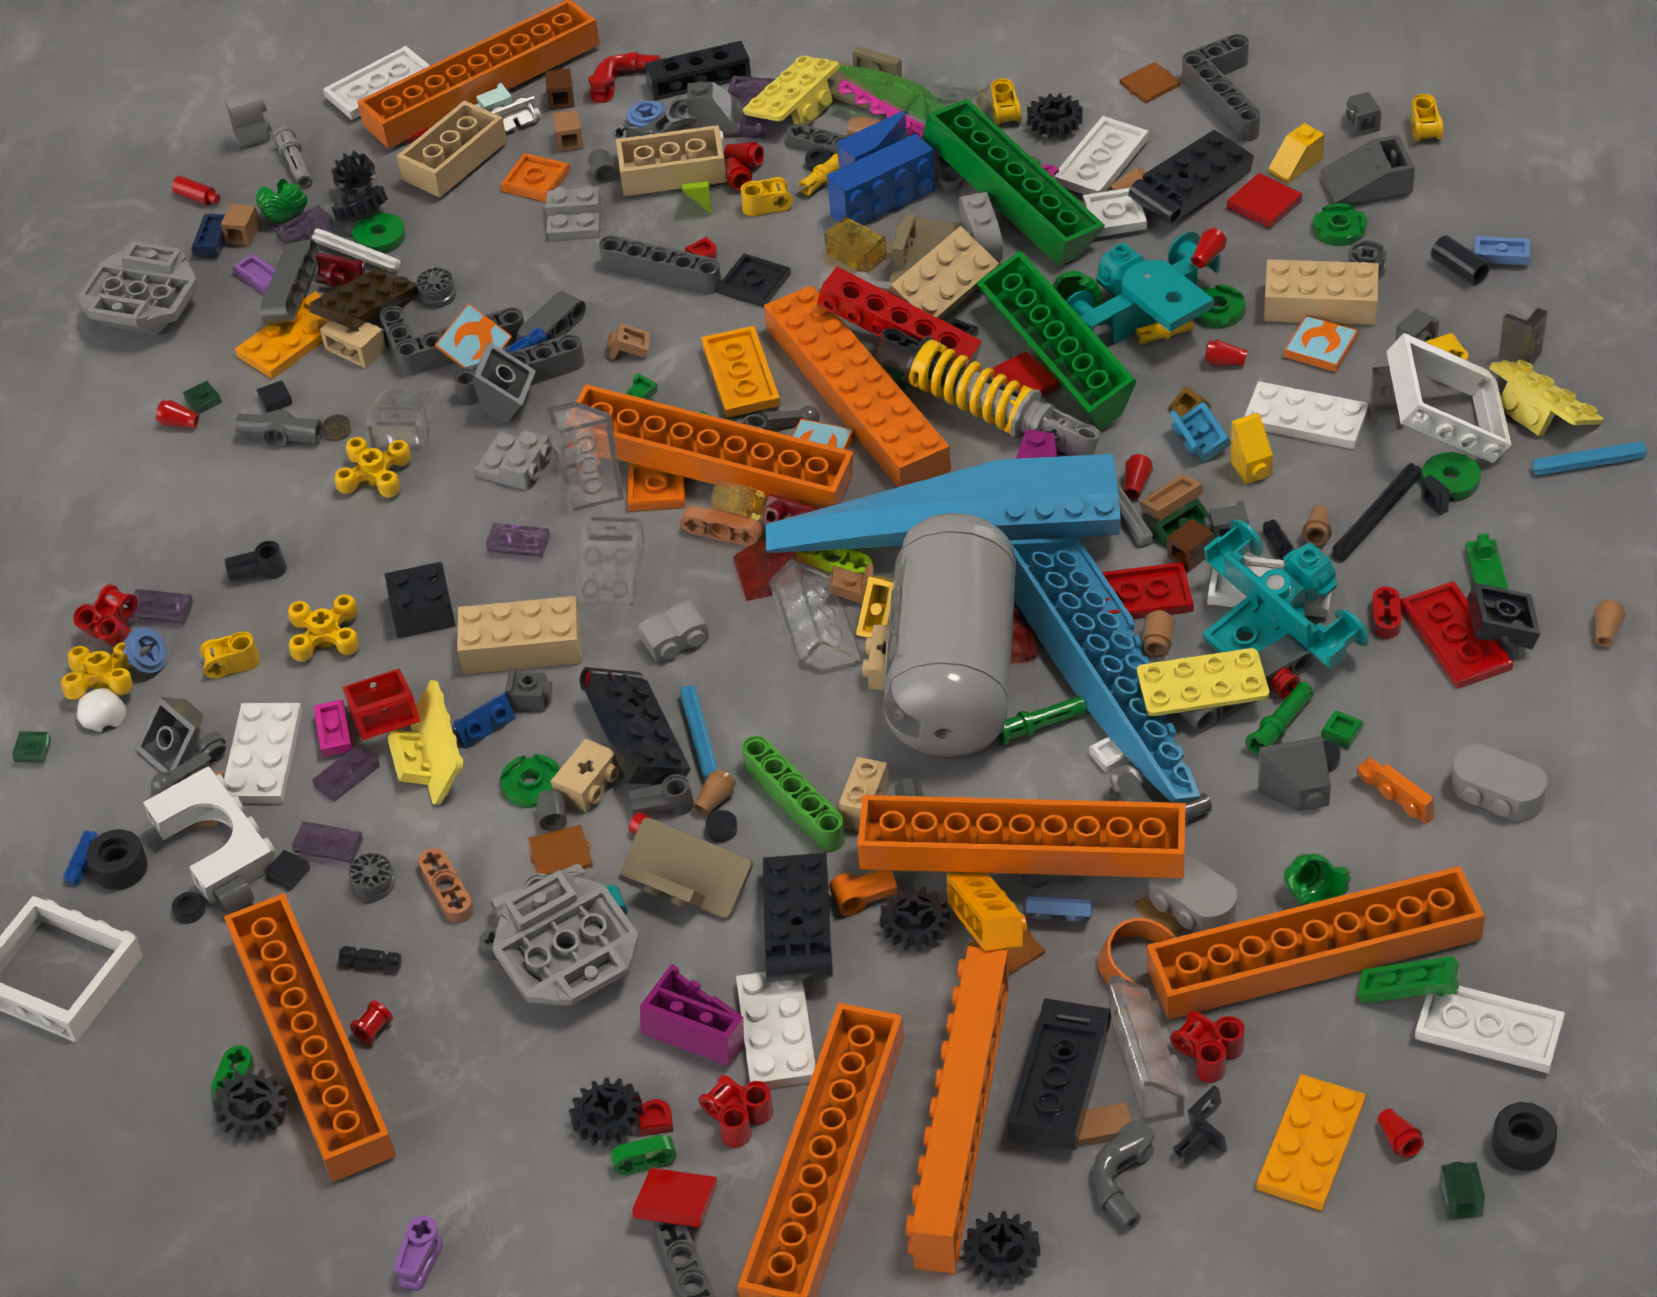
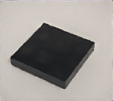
(754, 280)

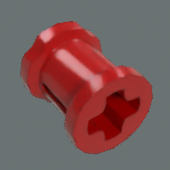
(371, 1022)

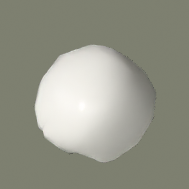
(100, 709)

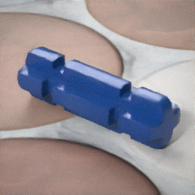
(535, 337)
(78, 861)

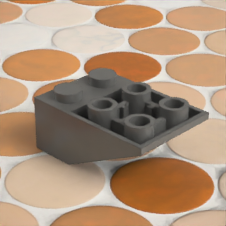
(1370, 172)

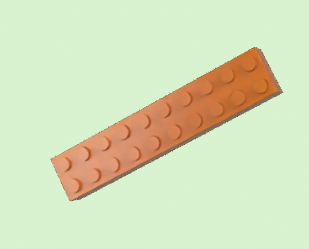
(502, 58)
(857, 388)
(722, 449)
(1022, 836)
(1314, 942)
(309, 1038)
(958, 1111)
(824, 1155)

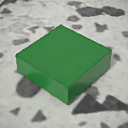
(1342, 729)

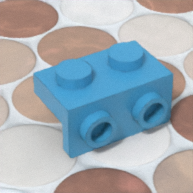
(1202, 432)

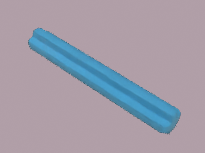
(1589, 458)
(698, 730)

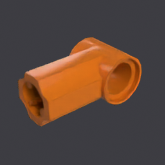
(854, 892)

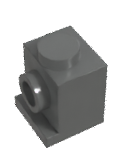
(1363, 114)
(1418, 325)
(1220, 518)
(528, 691)

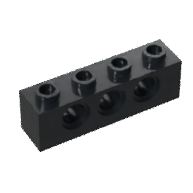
(715, 64)

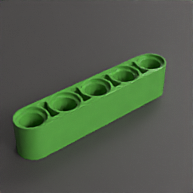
(793, 793)

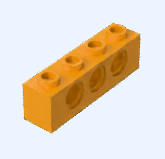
(985, 910)

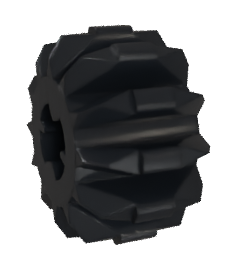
(353, 171)

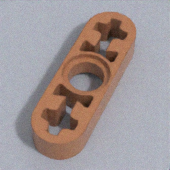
(703, 523)
(445, 873)

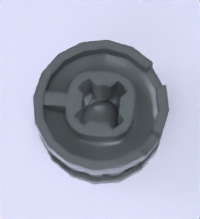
(1369, 252)
(436, 290)
(367, 868)

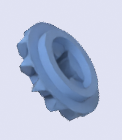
(644, 109)
(155, 656)

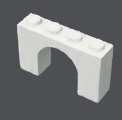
(206, 798)

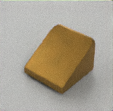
(1186, 401)

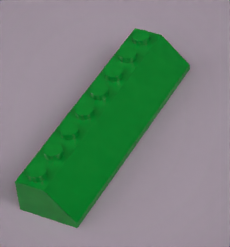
(1012, 180)
(1059, 339)

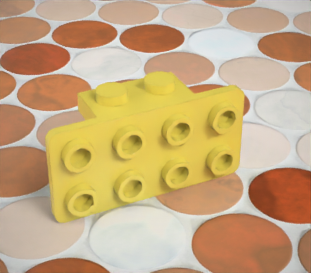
(798, 91)
(1535, 399)
(1202, 682)
(430, 750)

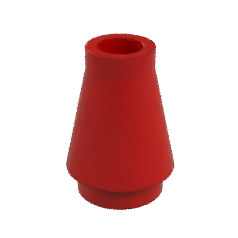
(747, 153)
(737, 173)
(1209, 246)
(1224, 354)
(176, 415)
(1137, 472)
(1401, 1135)

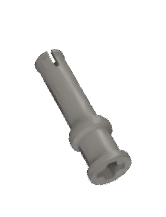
(291, 151)

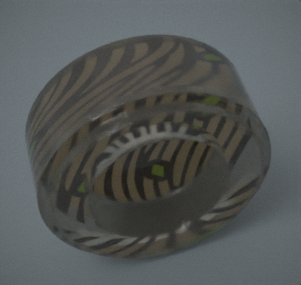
(336, 427)

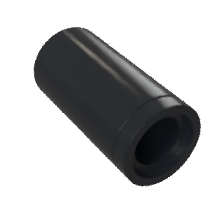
(1460, 260)

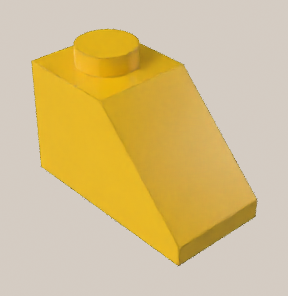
(1298, 153)
(1250, 449)
(875, 605)

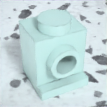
(495, 98)

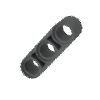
(555, 316)

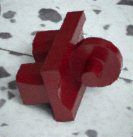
(338, 270)
(782, 508)

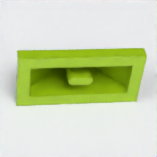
(699, 193)

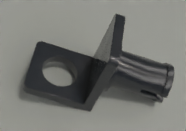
(1203, 1131)

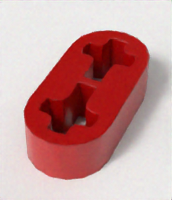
(1390, 612)

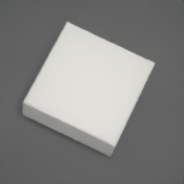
(1107, 755)

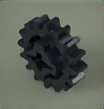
(1054, 115)
(359, 203)
(914, 918)
(233, 1101)
(590, 1116)
(986, 1240)

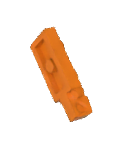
(1397, 788)

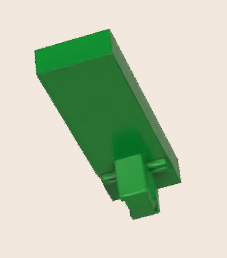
(1485, 562)
(1410, 980)

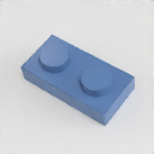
(1503, 250)
(1046, 907)

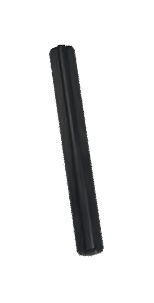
(1376, 511)

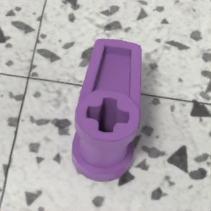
(418, 1252)

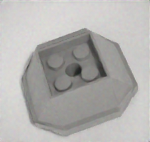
(139, 288)
(557, 913)

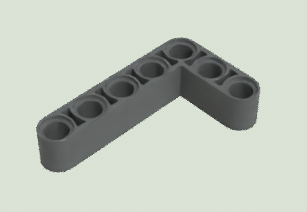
(1205, 76)
(417, 353)

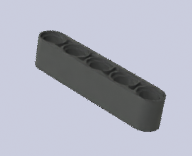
(660, 264)
(289, 282)
(547, 358)
(1281, 654)

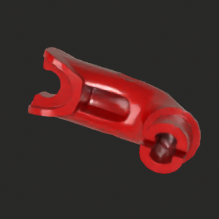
(603, 80)

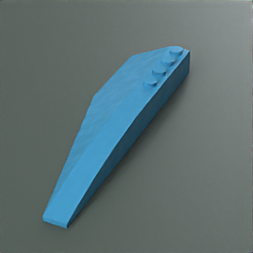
(1016, 495)
(1097, 654)

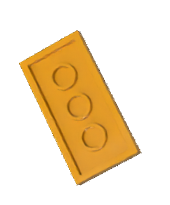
(284, 343)
(740, 371)
(1311, 1142)

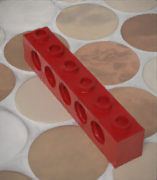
(878, 310)

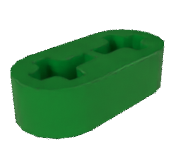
(226, 1066)
(643, 1155)

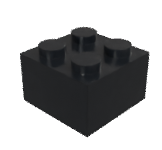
(419, 599)

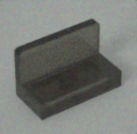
(1523, 338)
(1383, 396)

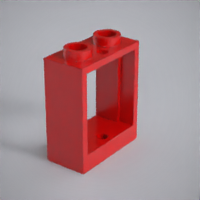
(367, 704)

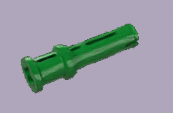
(1026, 723)
(1273, 727)

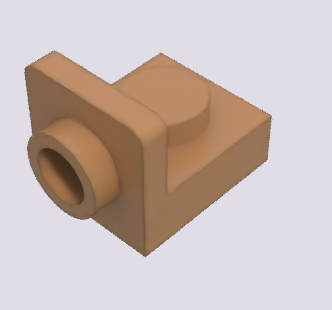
(628, 339)
(849, 584)

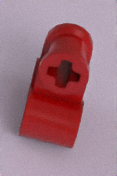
(107, 616)
(1209, 1041)
(735, 1106)

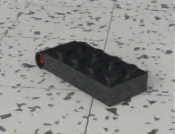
(1191, 176)
(634, 725)
(797, 918)
(1059, 1074)

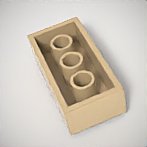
(451, 148)
(670, 159)
(945, 275)
(1321, 290)
(519, 635)

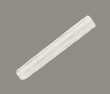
(356, 250)

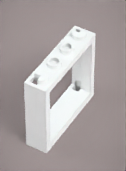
(1412, 356)
(75, 1021)

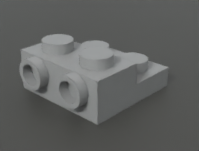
(573, 213)
(515, 459)

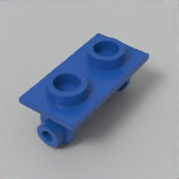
(483, 720)

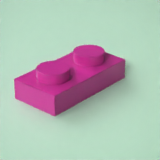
(333, 728)

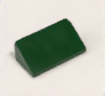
(1165, 527)

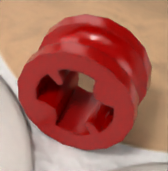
(1284, 683)

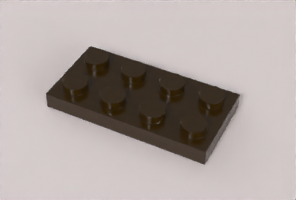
(364, 298)

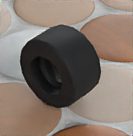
(113, 845)
(1530, 1119)

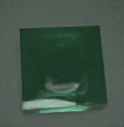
(202, 397)
(31, 746)

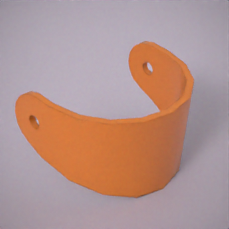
(1133, 927)

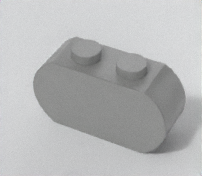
(981, 223)
(1498, 782)
(1197, 900)

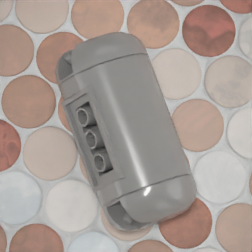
(950, 636)

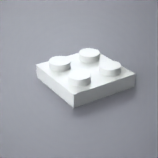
(1116, 211)

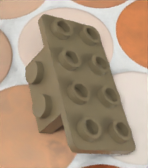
(865, 59)
(915, 239)
(686, 868)

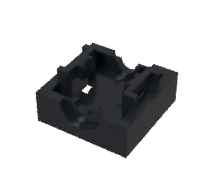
(1511, 615)

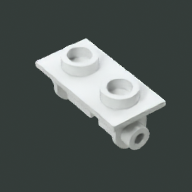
(520, 110)

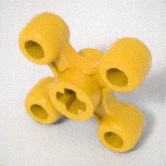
(372, 467)
(323, 628)
(97, 671)

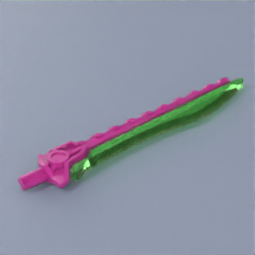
(902, 93)

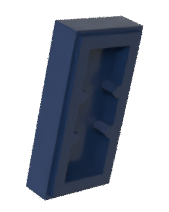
(209, 236)

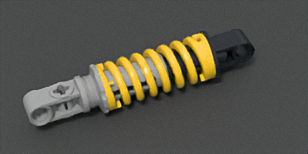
(982, 392)

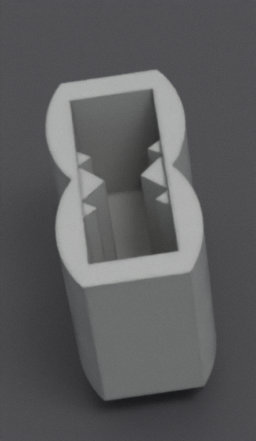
(247, 119)
(673, 631)

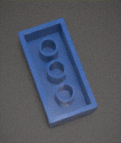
(882, 181)

